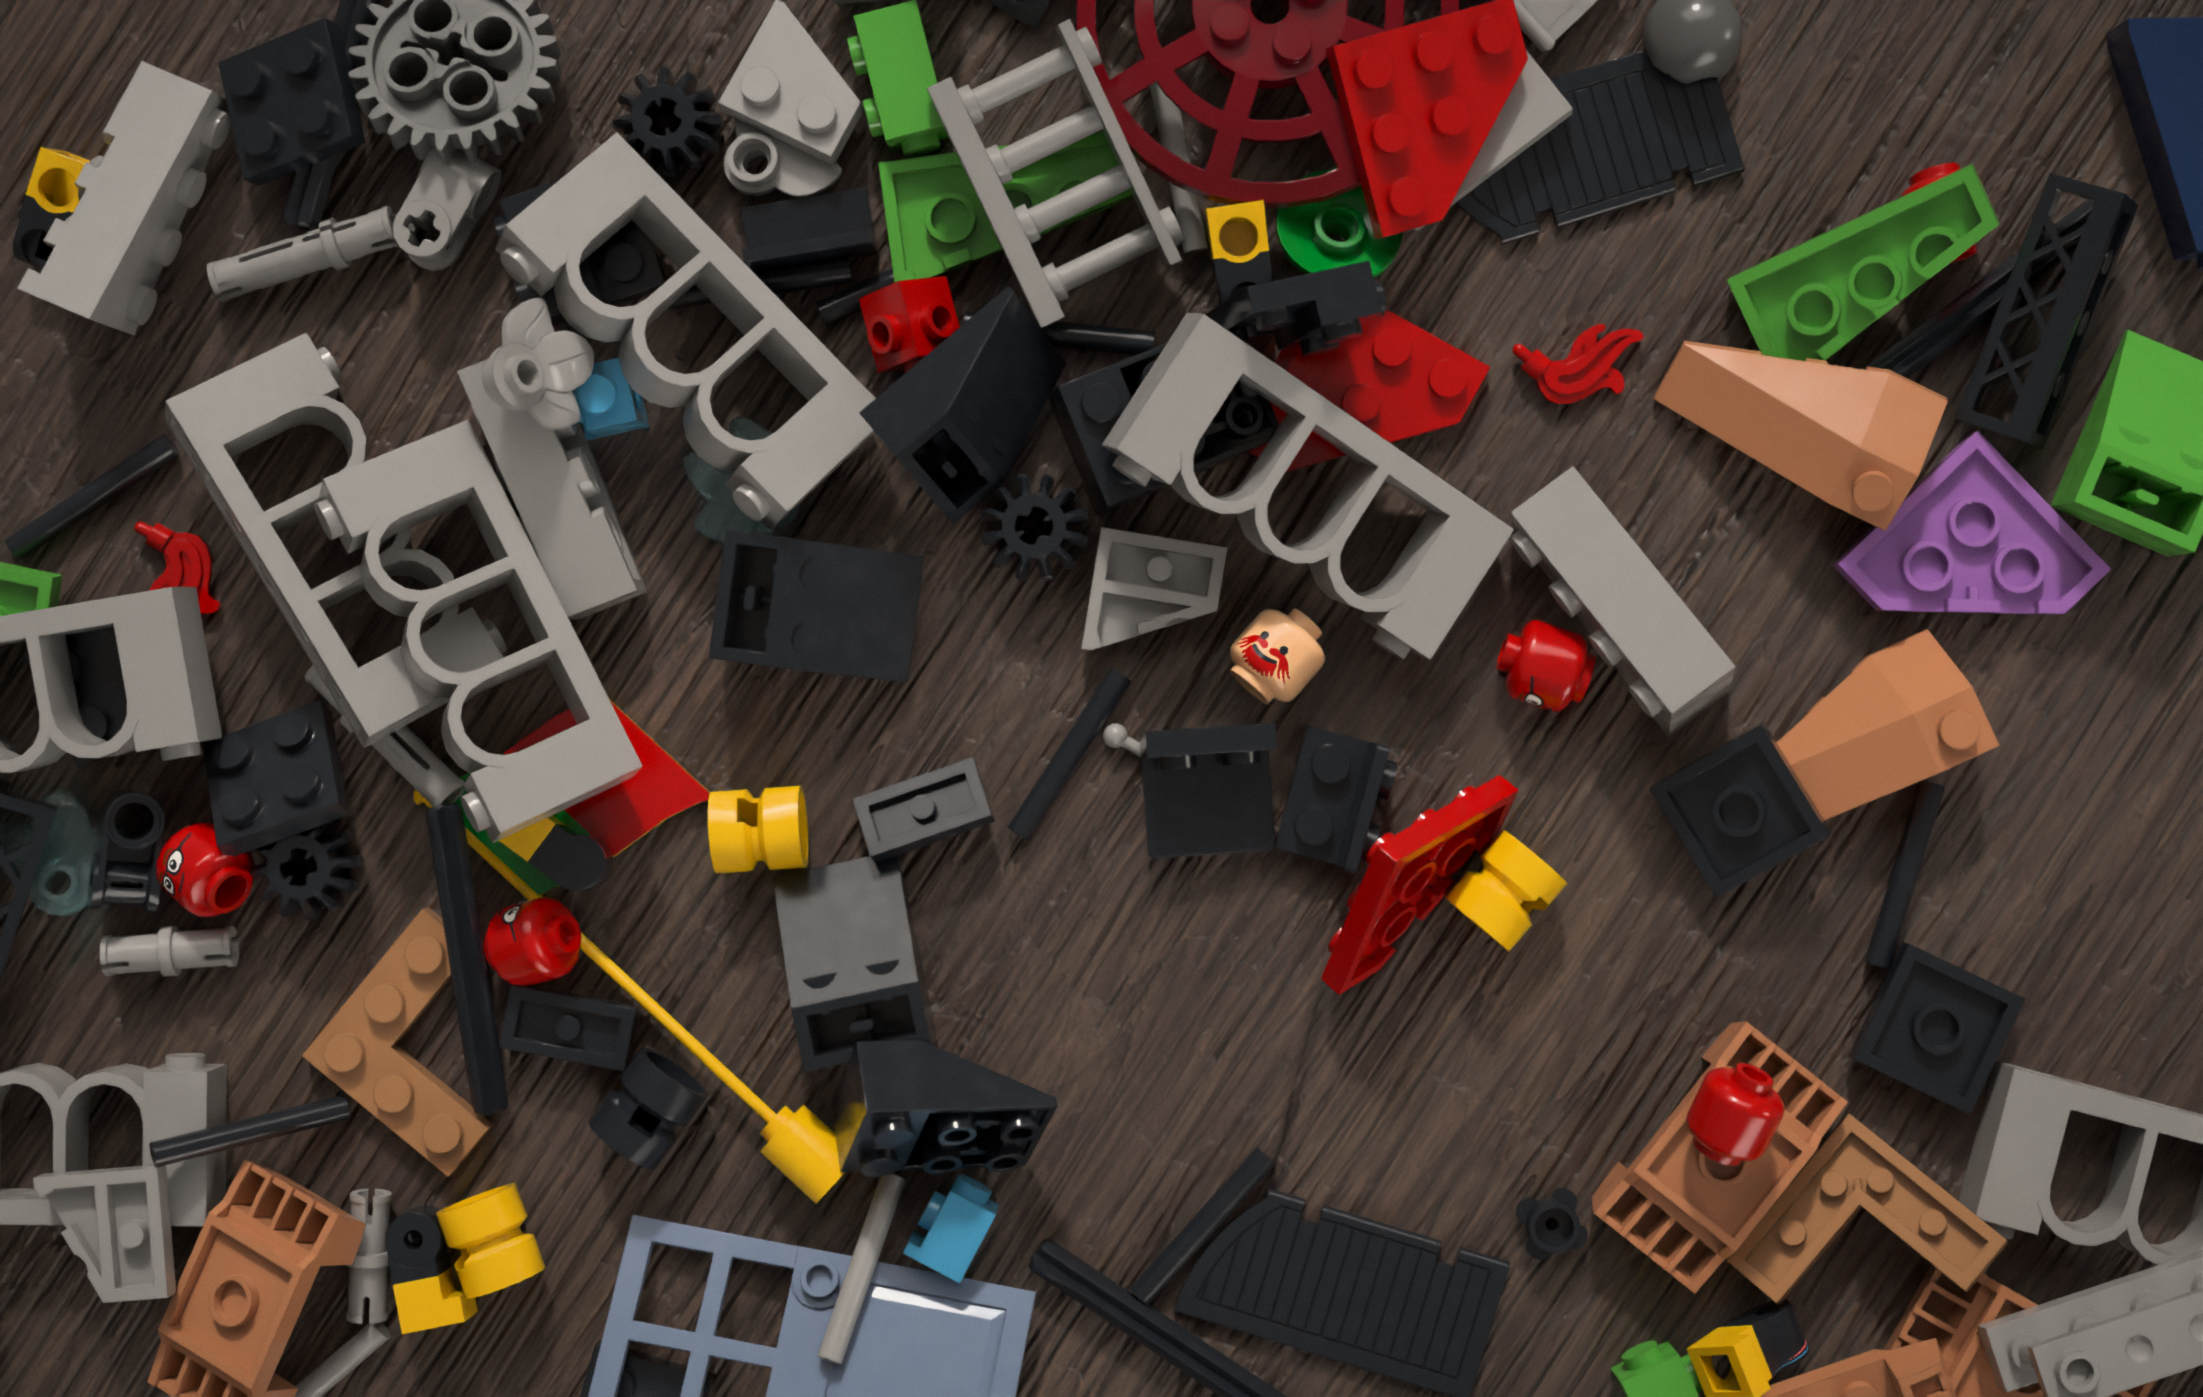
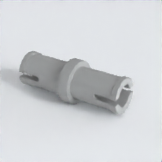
(169, 951)
(370, 1267)

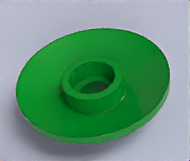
(1304, 231)

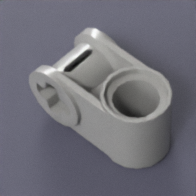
(445, 200)

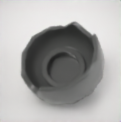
(1693, 38)

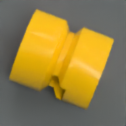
(758, 829)
(1506, 890)
(490, 1241)

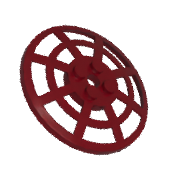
(1254, 58)

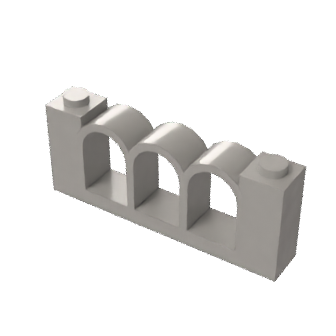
(591, 206)
(258, 401)
(426, 481)
(1436, 568)
(161, 667)
(172, 1101)
(2020, 1147)

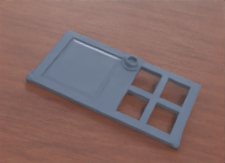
(910, 1339)

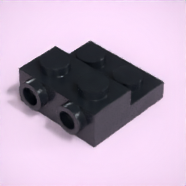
(614, 273)
(1305, 309)

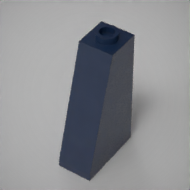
(2163, 92)

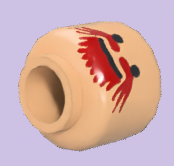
(1277, 655)

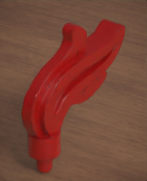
(1584, 368)
(187, 562)

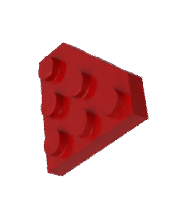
(1424, 106)
(1388, 380)
(1411, 876)

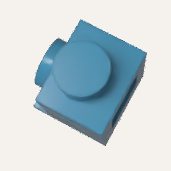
(609, 402)
(953, 1227)

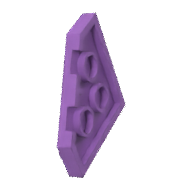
(1973, 544)

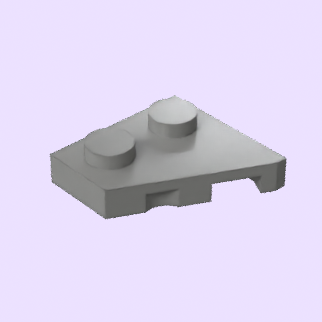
(792, 89)
(1149, 585)
(117, 1227)

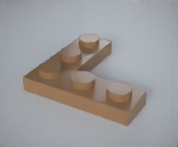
(363, 1055)
(1855, 1173)

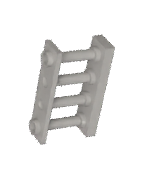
(992, 168)
(2104, 1334)

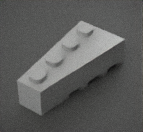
(133, 201)
(559, 503)
(1622, 602)

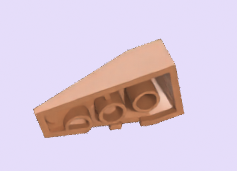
(1824, 426)
(1887, 727)

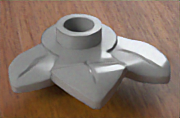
(787, 168)
(547, 366)

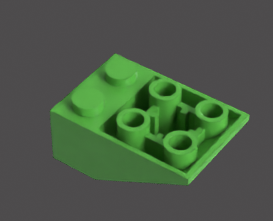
(2142, 450)

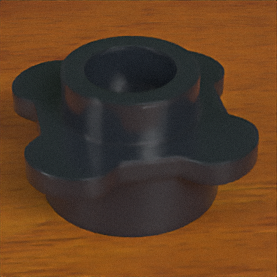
(1565, 1235)

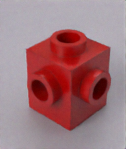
(908, 321)

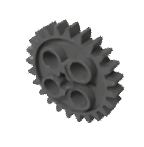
(453, 70)

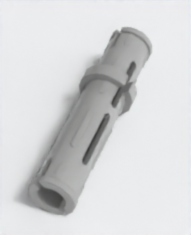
(328, 246)
(407, 756)

